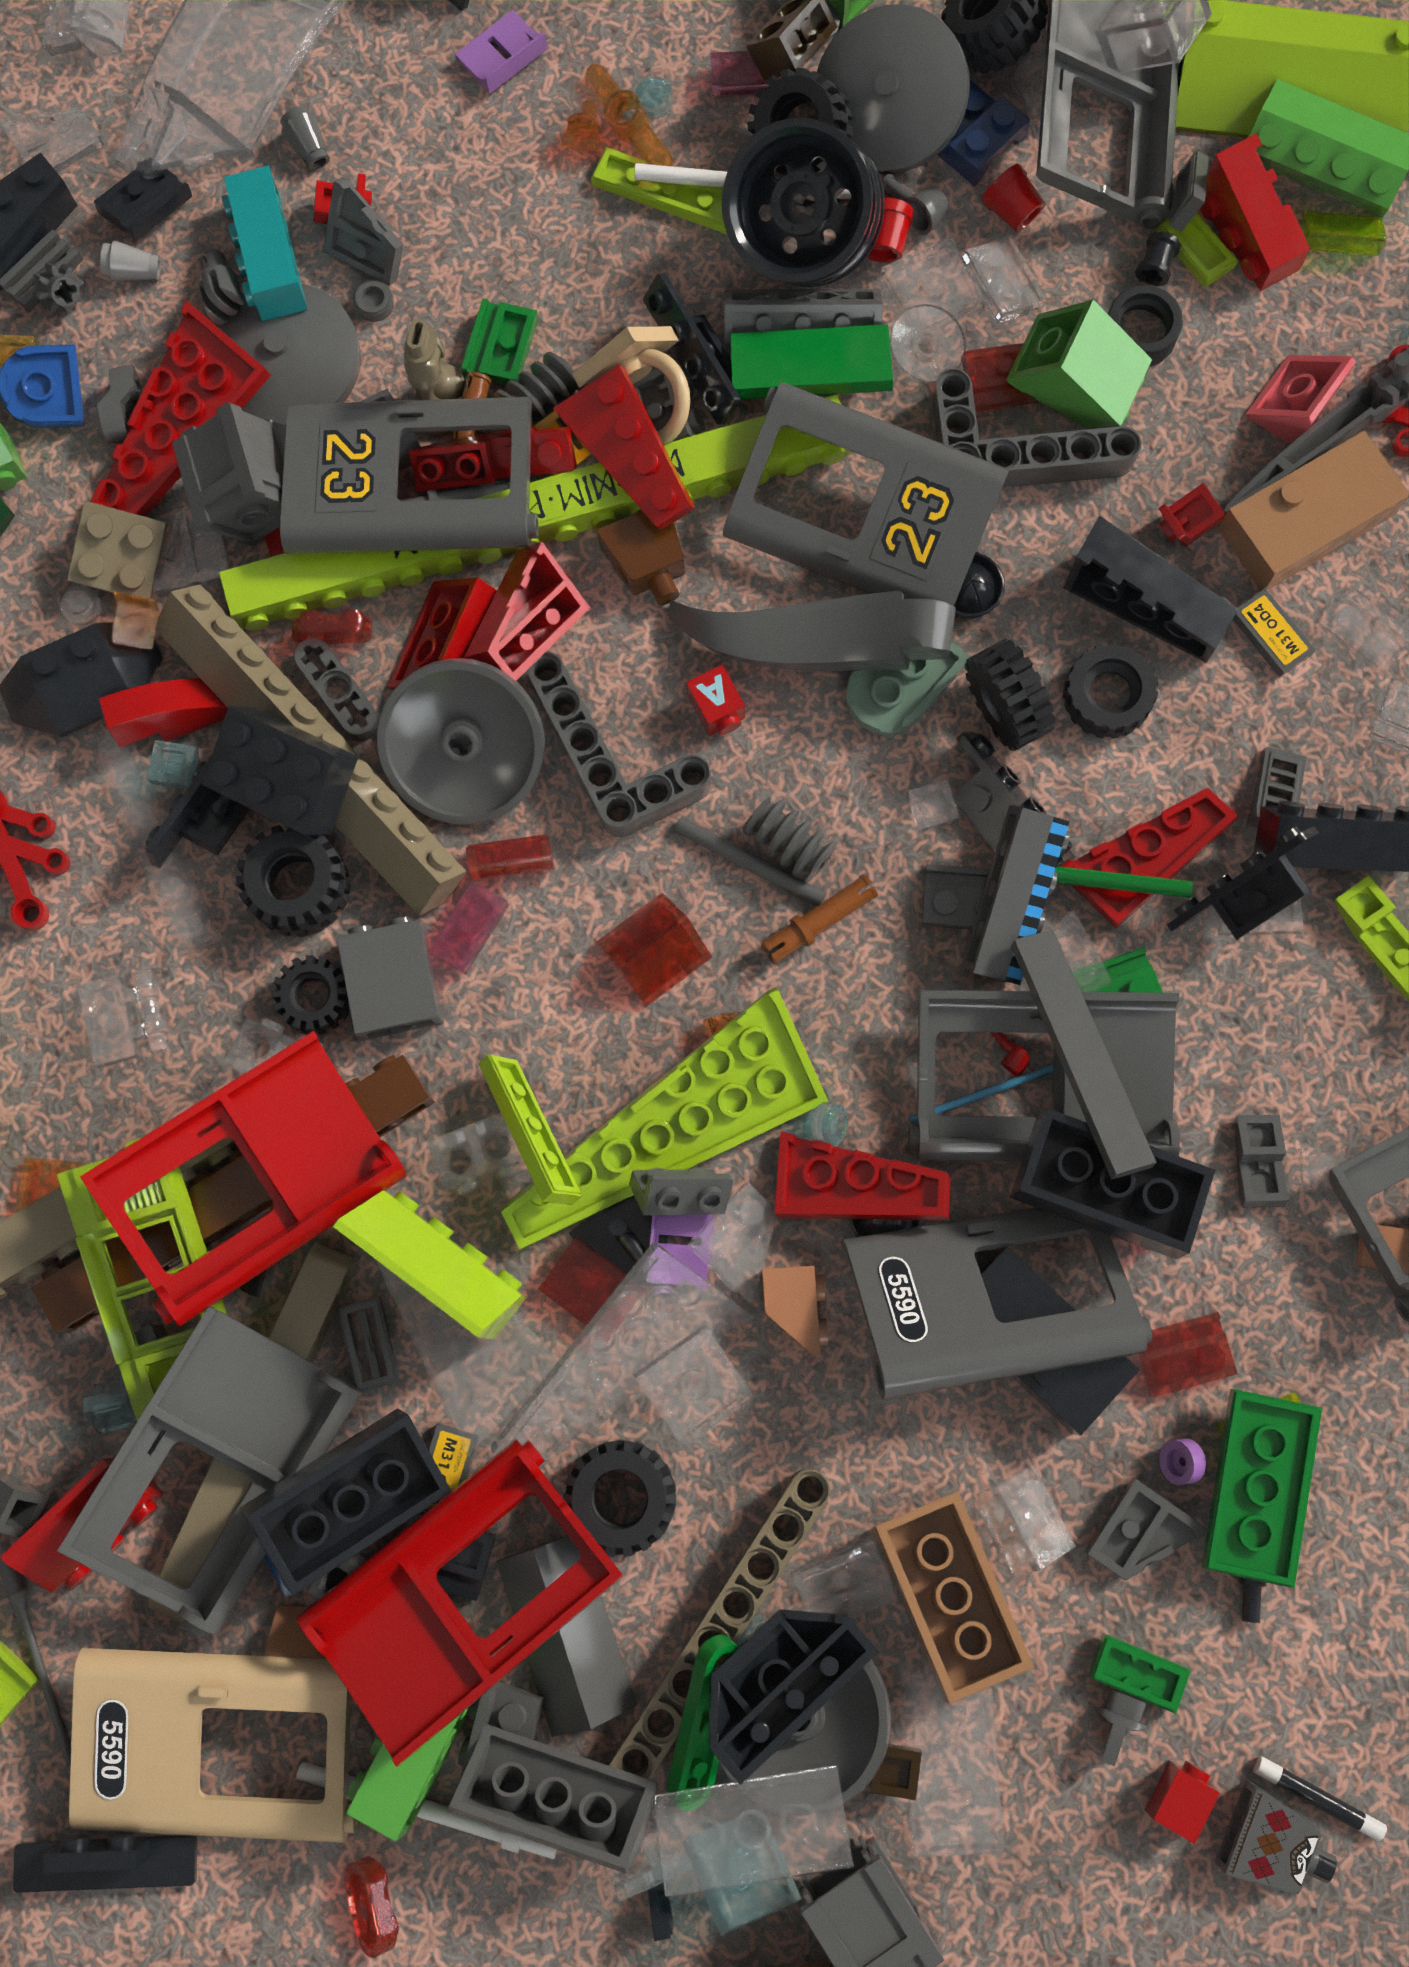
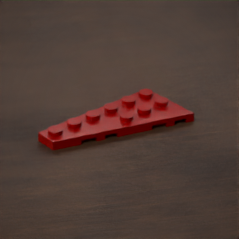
(192, 381)

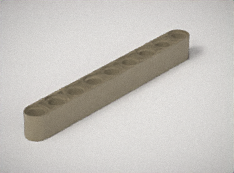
(301, 1330)
(716, 1618)

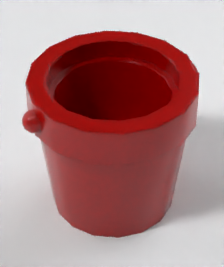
(1014, 198)
(894, 231)

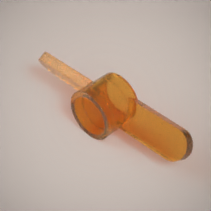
(637, 127)

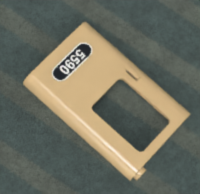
(142, 1743)

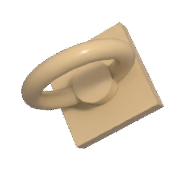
(637, 351)

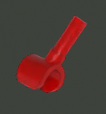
(1017, 1058)

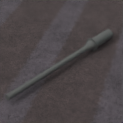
(17, 1595)

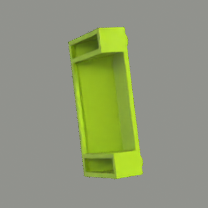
(1329, 54)

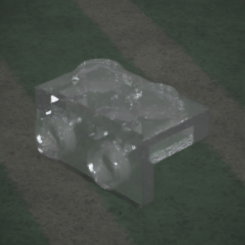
(1024, 1522)

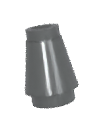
(304, 135)

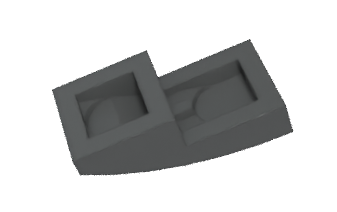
(1259, 1161)

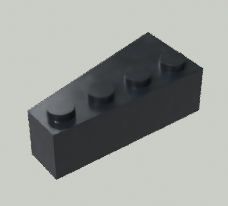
(30, 206)
(1148, 591)

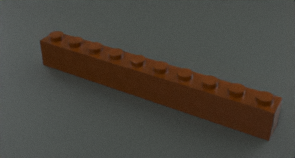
(223, 1200)

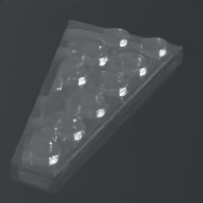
(639, 1321)
(475, 1376)

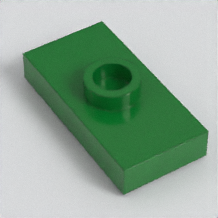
(1139, 1673)

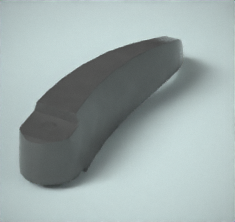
(828, 634)

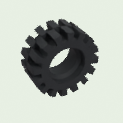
(289, 986)

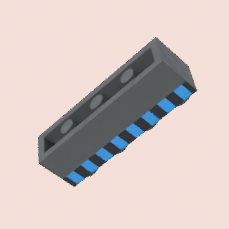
(1015, 891)

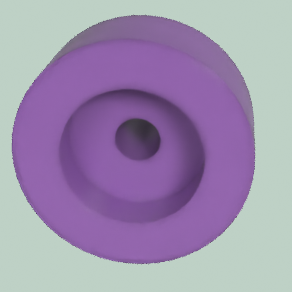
(1182, 1461)

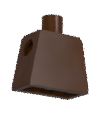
(644, 555)

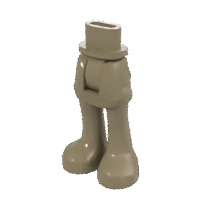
(425, 367)

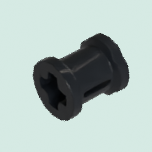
(1158, 258)

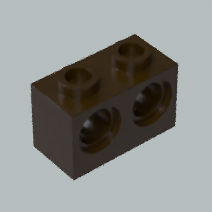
(791, 36)

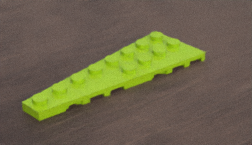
(714, 1099)

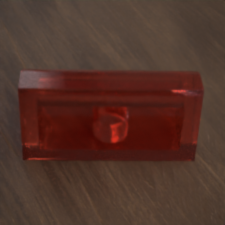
(510, 857)

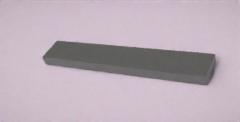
(1083, 1055)

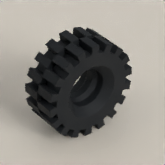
(1010, 694)

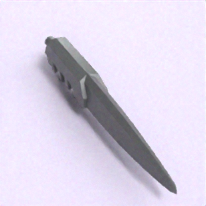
(1363, 406)

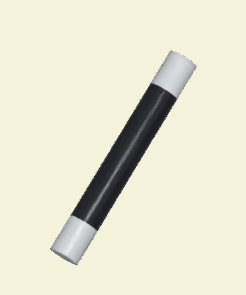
(1320, 1799)

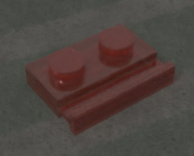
(988, 374)
(582, 1281)
(1187, 1355)

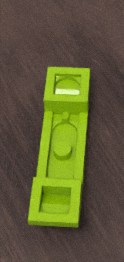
(1378, 931)

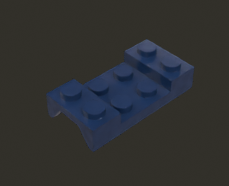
(983, 134)

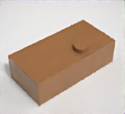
(1313, 511)
(952, 1598)

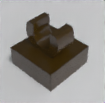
(898, 1773)

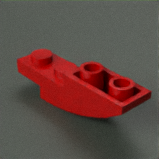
(488, 458)

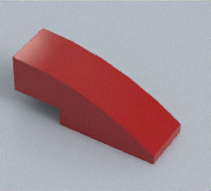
(161, 708)

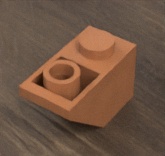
(791, 1304)

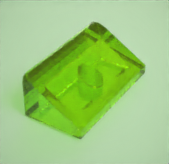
(1343, 233)

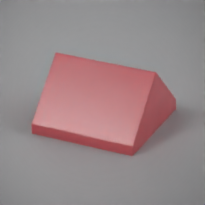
(1299, 394)

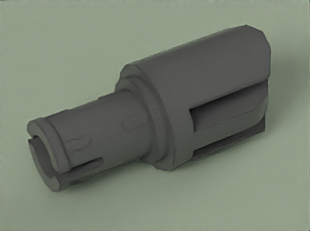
(219, 287)

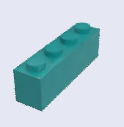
(264, 244)

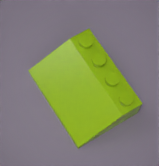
(434, 1263)

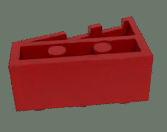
(1251, 215)
(527, 613)

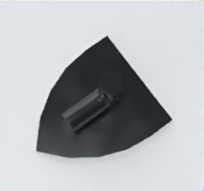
(618, 1233)

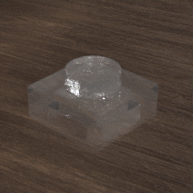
(932, 806)
(1315, 1167)

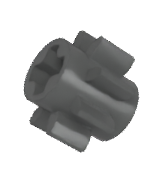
(48, 283)

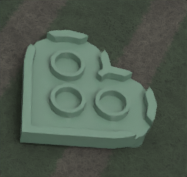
(897, 699)

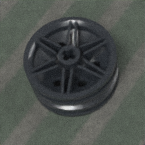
(752, 186)

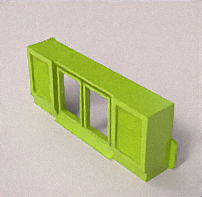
(162, 1201)

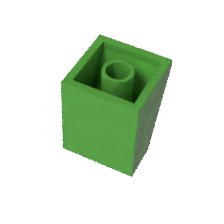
(1081, 365)

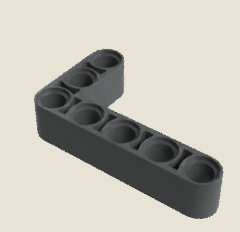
(1019, 450)
(599, 760)

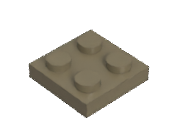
(117, 550)

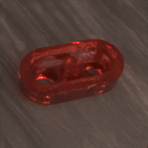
(341, 628)
(370, 1906)

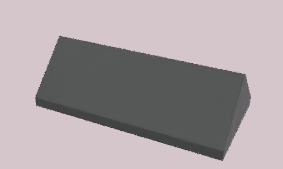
(581, 1663)
(555, 1798)

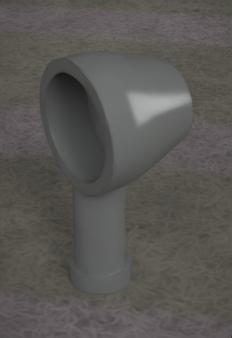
(928, 204)

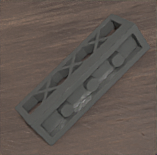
(799, 309)

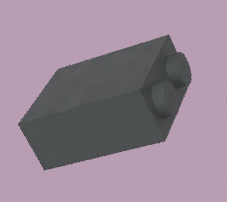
(389, 978)

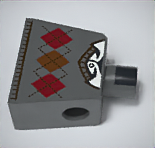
(1272, 1844)

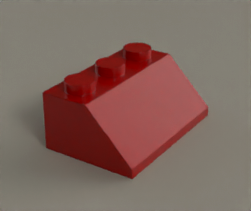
(444, 624)
(36, 1550)

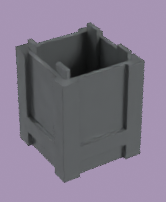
(234, 473)
(868, 1915)

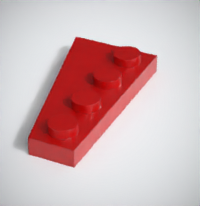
(624, 440)
(1154, 850)
(848, 1184)

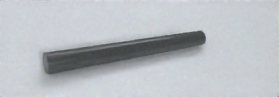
(749, 861)

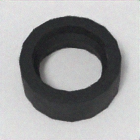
(1157, 302)

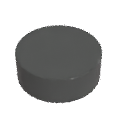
(373, 300)

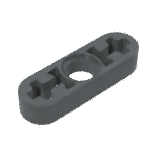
(339, 673)

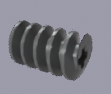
(542, 384)
(789, 838)

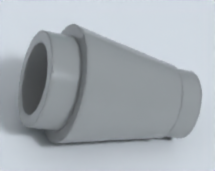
(128, 263)

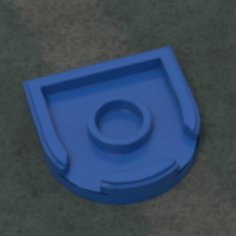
(43, 386)

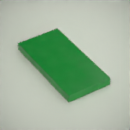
(812, 360)
(1262, 1488)

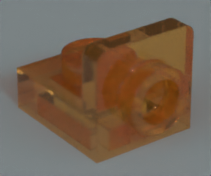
(134, 620)

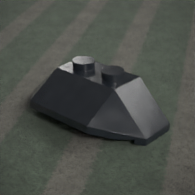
(62, 682)
(780, 1683)

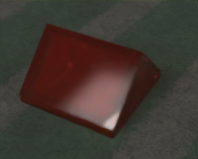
(655, 949)

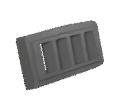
(1264, 784)

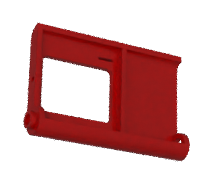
(301, 1142)
(405, 1641)

